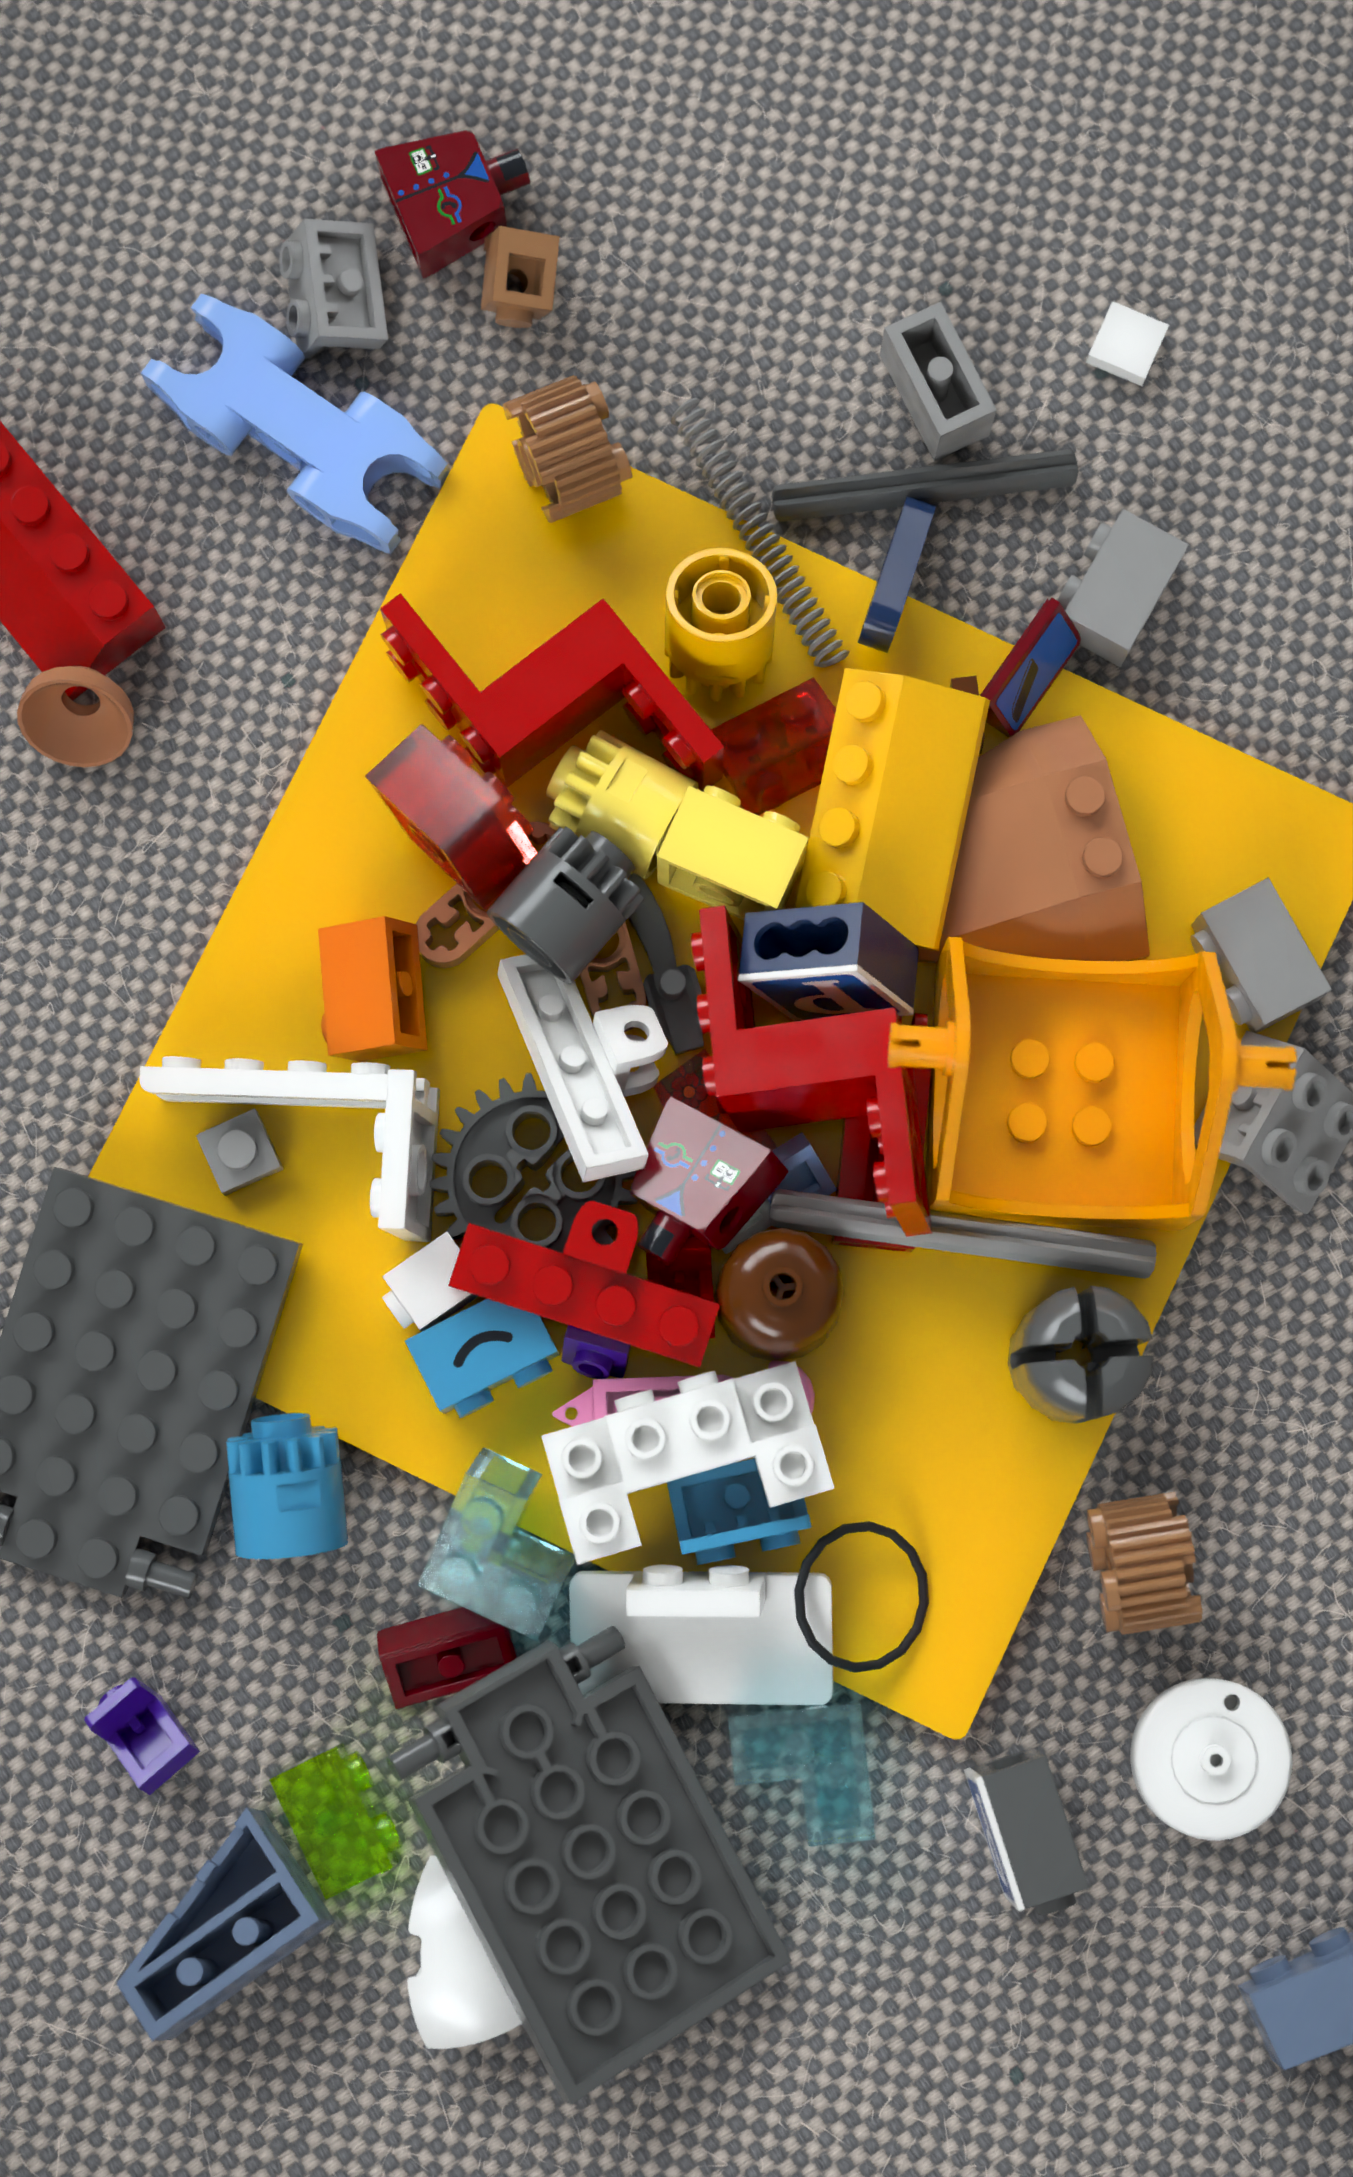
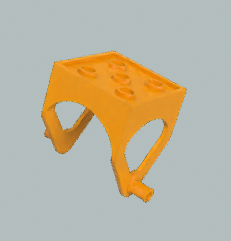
(1076, 1086)

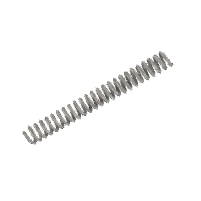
(744, 499)

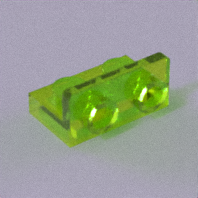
(336, 1819)

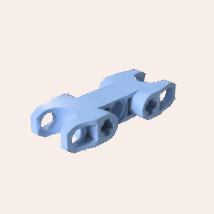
(257, 396)

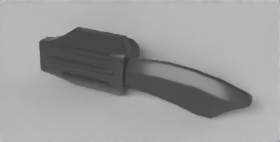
(671, 989)

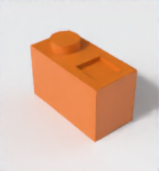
(372, 989)

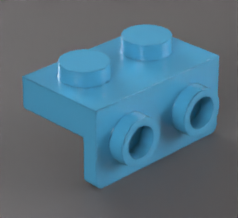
(731, 1508)

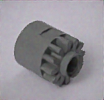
(568, 902)

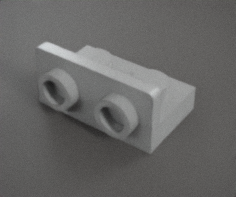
(333, 286)

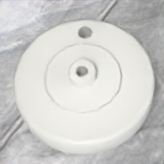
(1211, 1758)

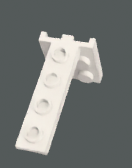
(402, 1133)

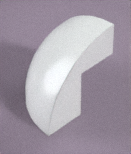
(456, 1990)

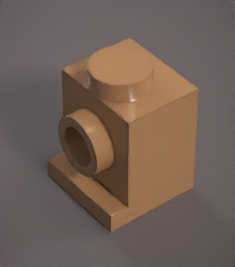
(531, 259)

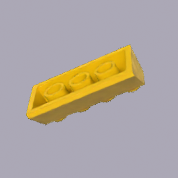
(894, 800)

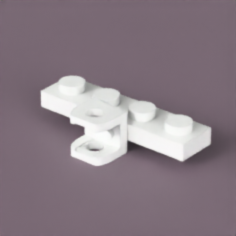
(586, 1065)

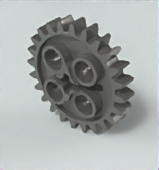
(490, 1141)

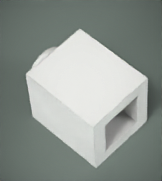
(421, 1286)

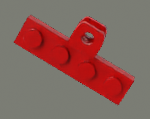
(587, 1285)

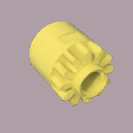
(618, 796)

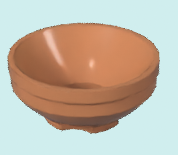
(74, 731)

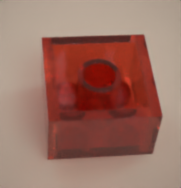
(455, 813)

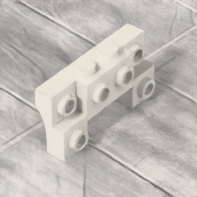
(680, 1437)

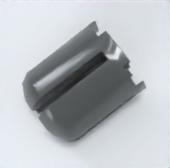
(1111, 1332)

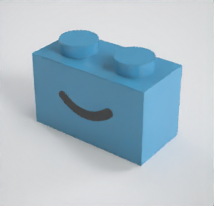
(479, 1352)

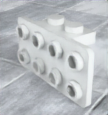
(709, 1633)

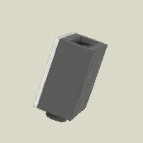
(1027, 1831)

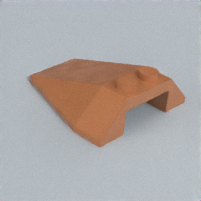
(1046, 854)

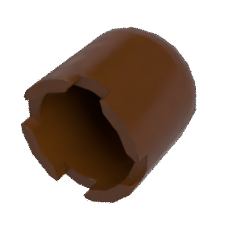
(765, 1323)

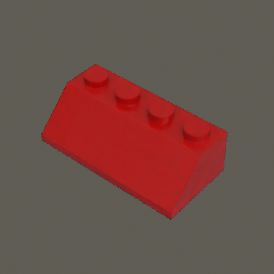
(58, 581)

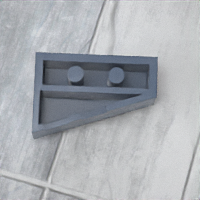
(226, 1931)
(1304, 2003)

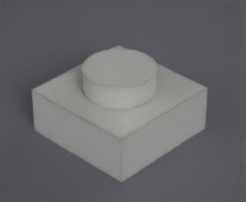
(239, 1152)

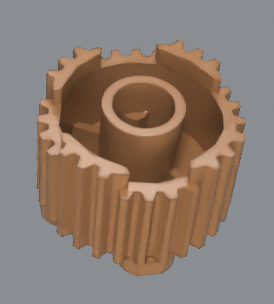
(567, 446)
(1145, 1564)

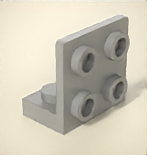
(1289, 1135)

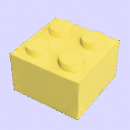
(730, 854)

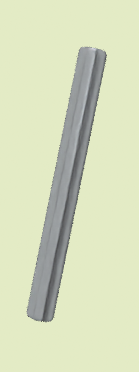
(966, 1234)

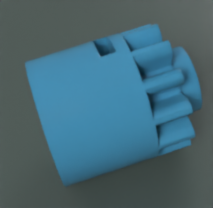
(286, 1488)

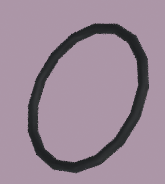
(800, 1601)

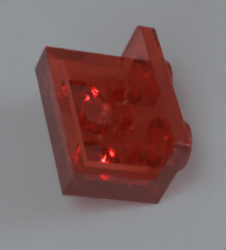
(778, 747)

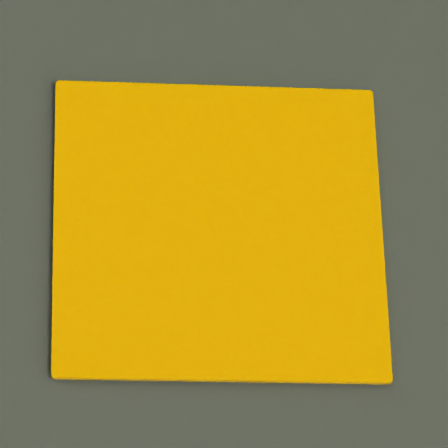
(917, 1368)

